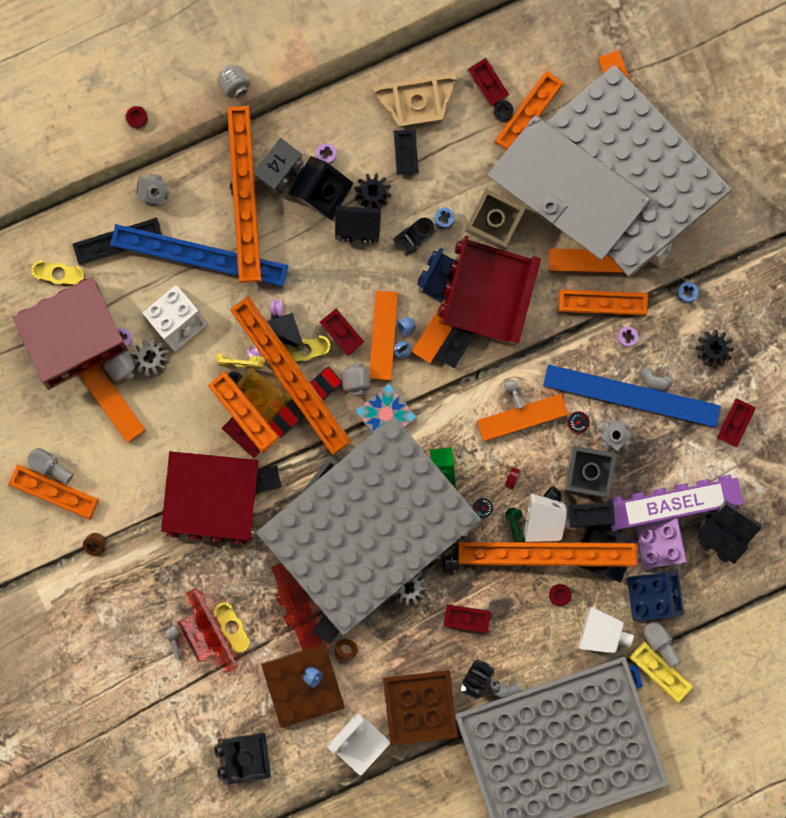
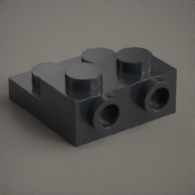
(728, 532)
(242, 758)

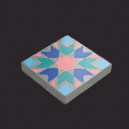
(383, 407)

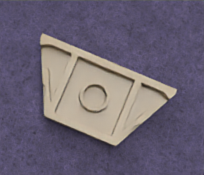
(416, 100)

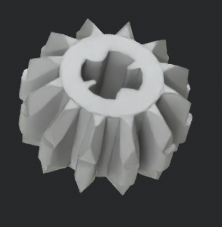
(143, 354)
(417, 587)

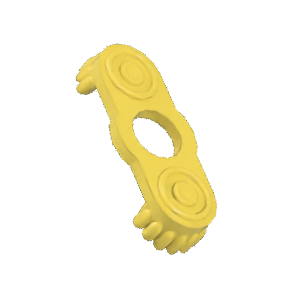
(44, 272)
(319, 347)
(254, 362)
(238, 640)

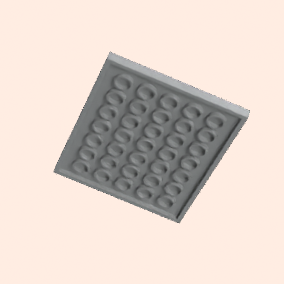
(639, 145)
(368, 525)
(563, 746)

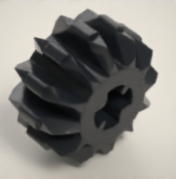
(372, 183)
(719, 343)
(477, 679)

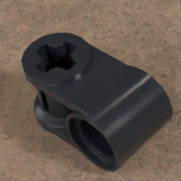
(413, 236)

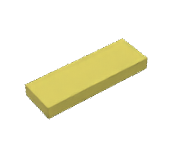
(660, 672)

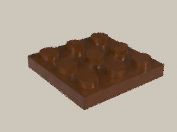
(294, 698)
(420, 707)

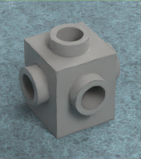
(144, 188)
(608, 441)

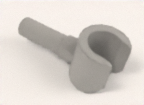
(511, 387)
(171, 634)

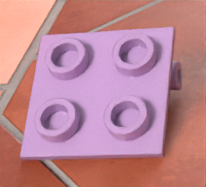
(660, 543)

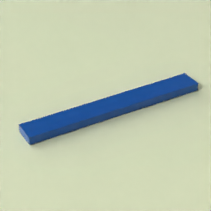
(191, 253)
(631, 395)

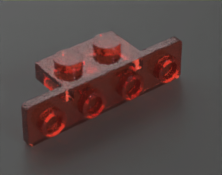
(297, 607)
(204, 634)

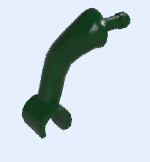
(512, 515)

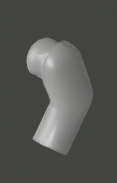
(655, 382)
(501, 690)

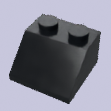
(321, 187)
(357, 224)
(603, 535)

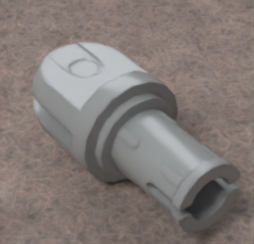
(47, 465)
(661, 642)

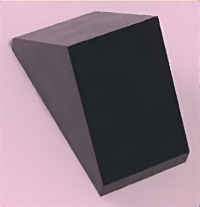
(287, 330)

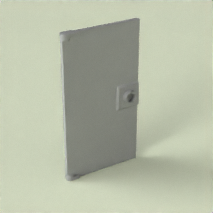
(568, 188)

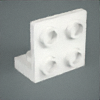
(175, 318)
(359, 744)

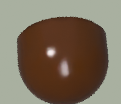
(97, 538)
(342, 656)

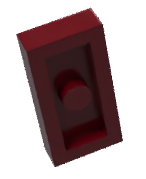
(488, 82)
(341, 332)
(735, 422)
(235, 431)
(467, 618)

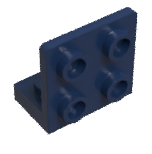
(434, 280)
(655, 596)

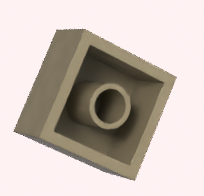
(495, 219)

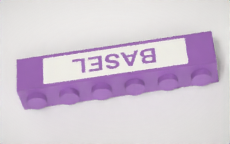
(675, 503)

